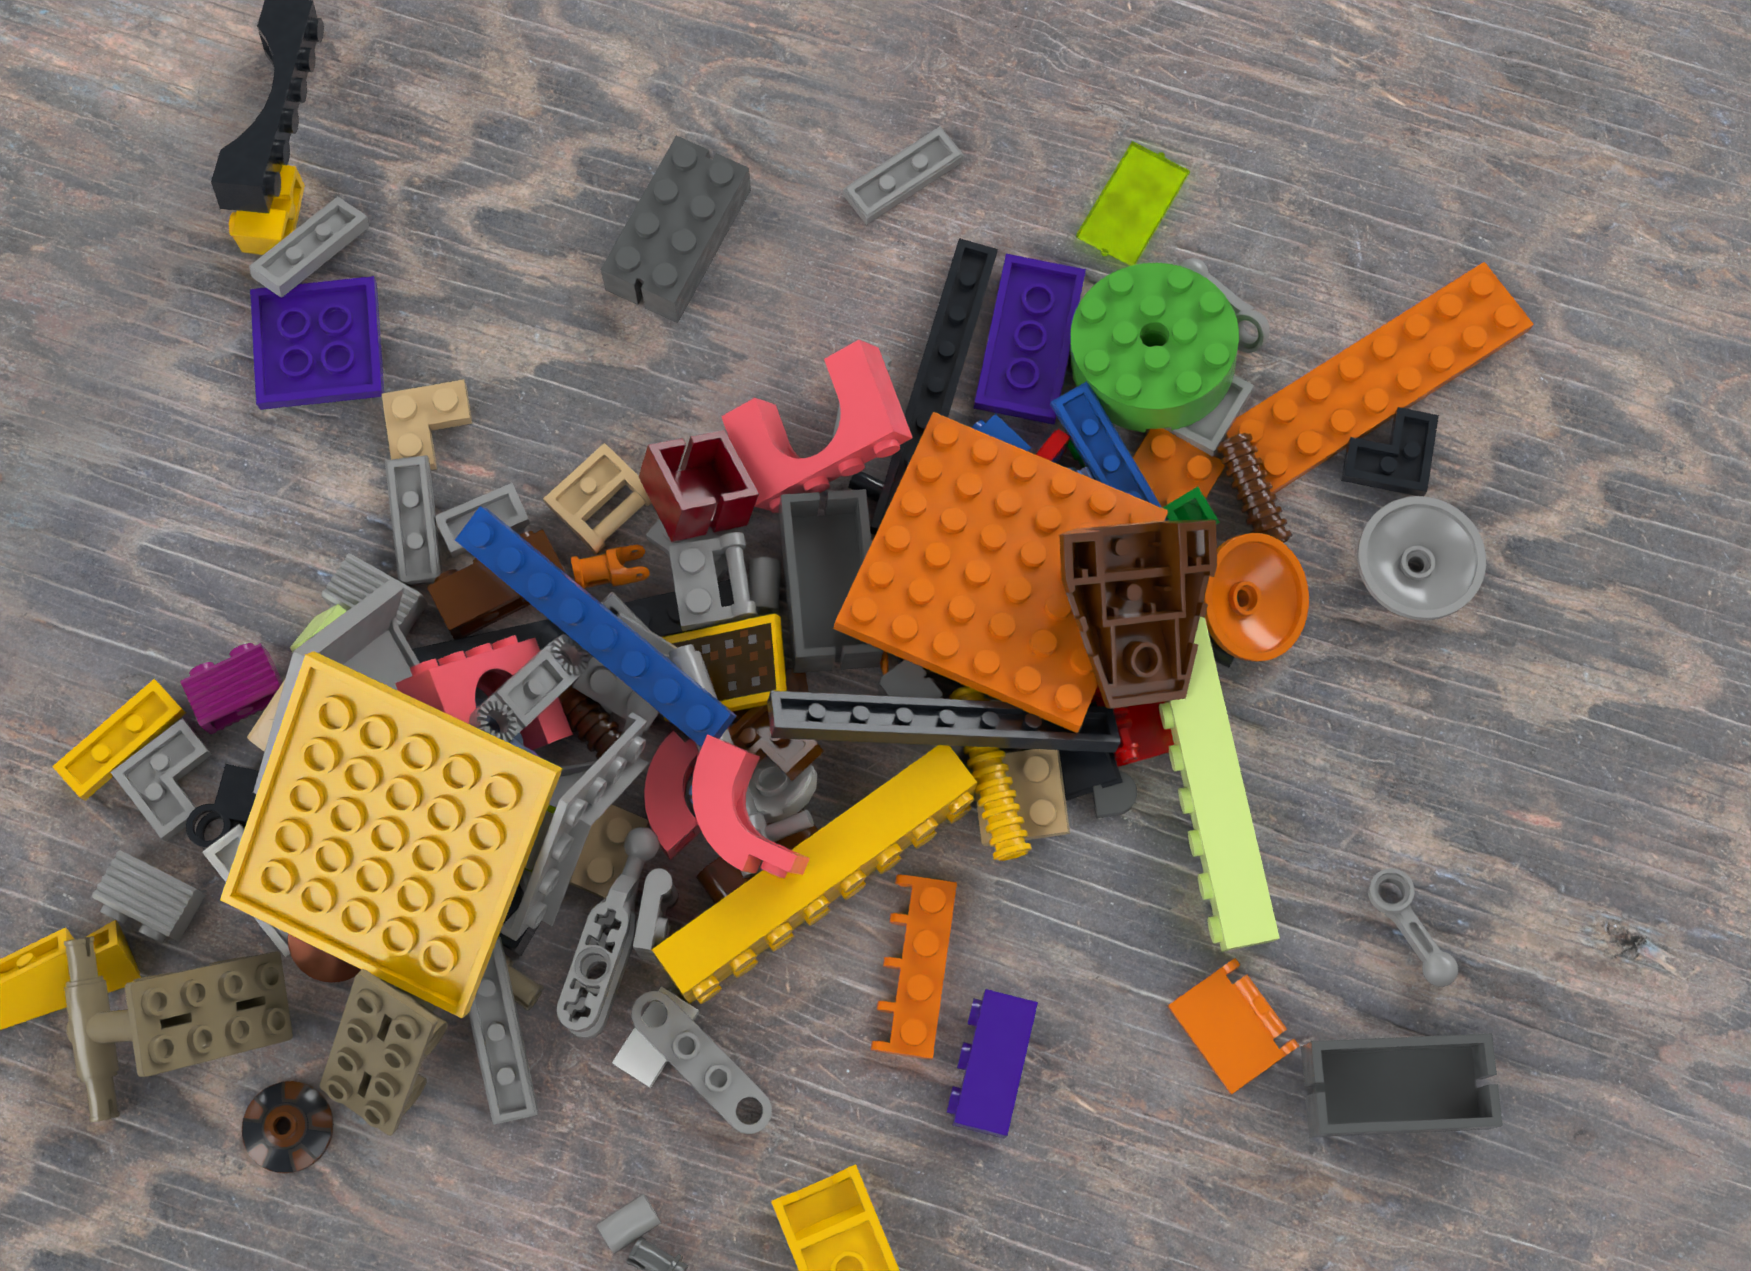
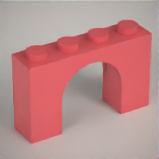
(867, 429)
(454, 685)

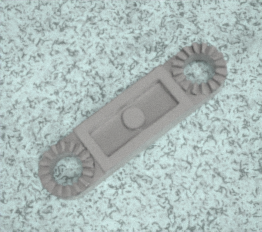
(531, 689)
(701, 1062)

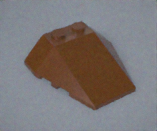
(1139, 603)

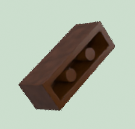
(477, 596)

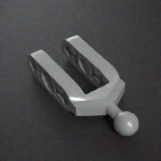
(618, 906)

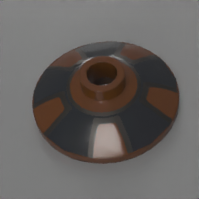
(309, 1130)

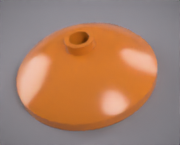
(1270, 595)

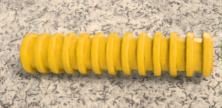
(995, 793)

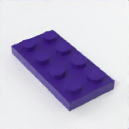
(1029, 338)

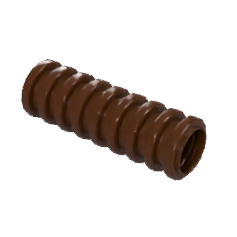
(1252, 487)
(589, 721)

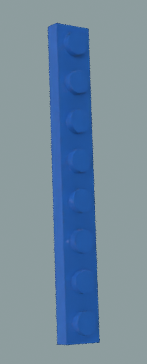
(595, 627)

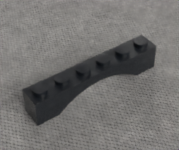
(251, 165)

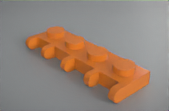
(920, 967)

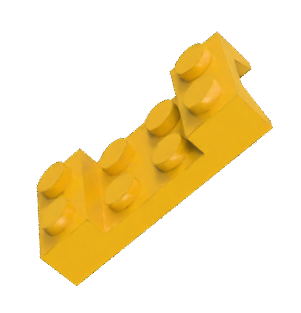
(834, 1226)

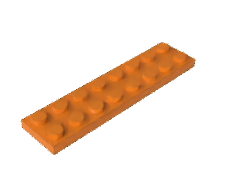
(1380, 373)

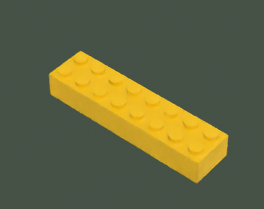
(841, 857)

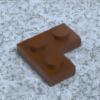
(789, 755)

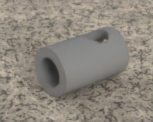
(765, 584)
(628, 1223)

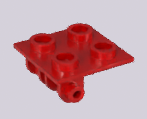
(1139, 732)

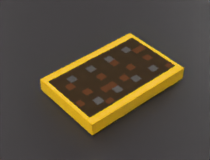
(741, 659)

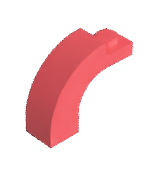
(721, 811)

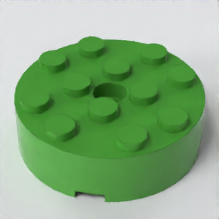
(1155, 346)

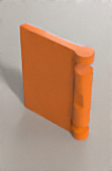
(1232, 1027)

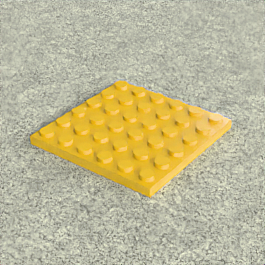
(389, 833)

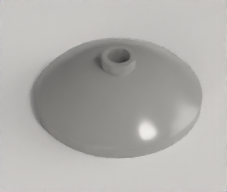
(1435, 538)

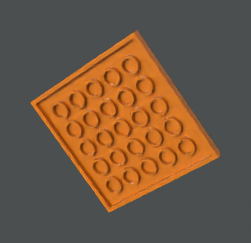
(973, 570)

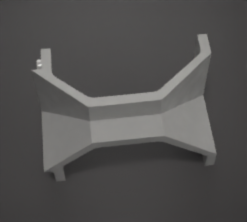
(373, 645)

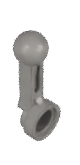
(1242, 310)
(1438, 966)

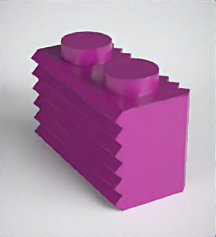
(232, 687)

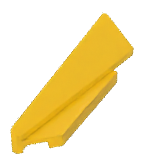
(36, 975)

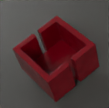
(706, 492)

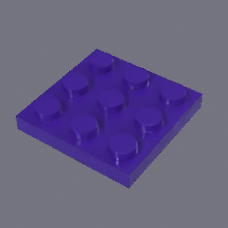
(317, 343)

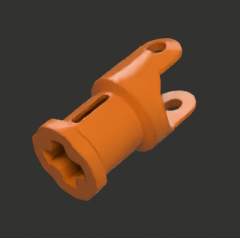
(609, 567)

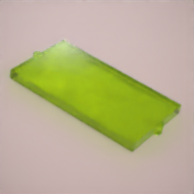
(1133, 204)

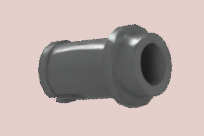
(651, 1258)

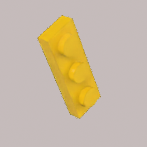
(118, 738)

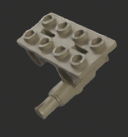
(170, 1018)
(384, 1044)

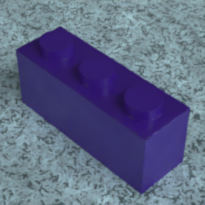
(992, 1063)

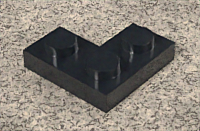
(1402, 463)

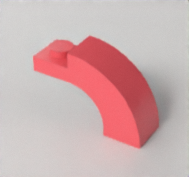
(666, 793)

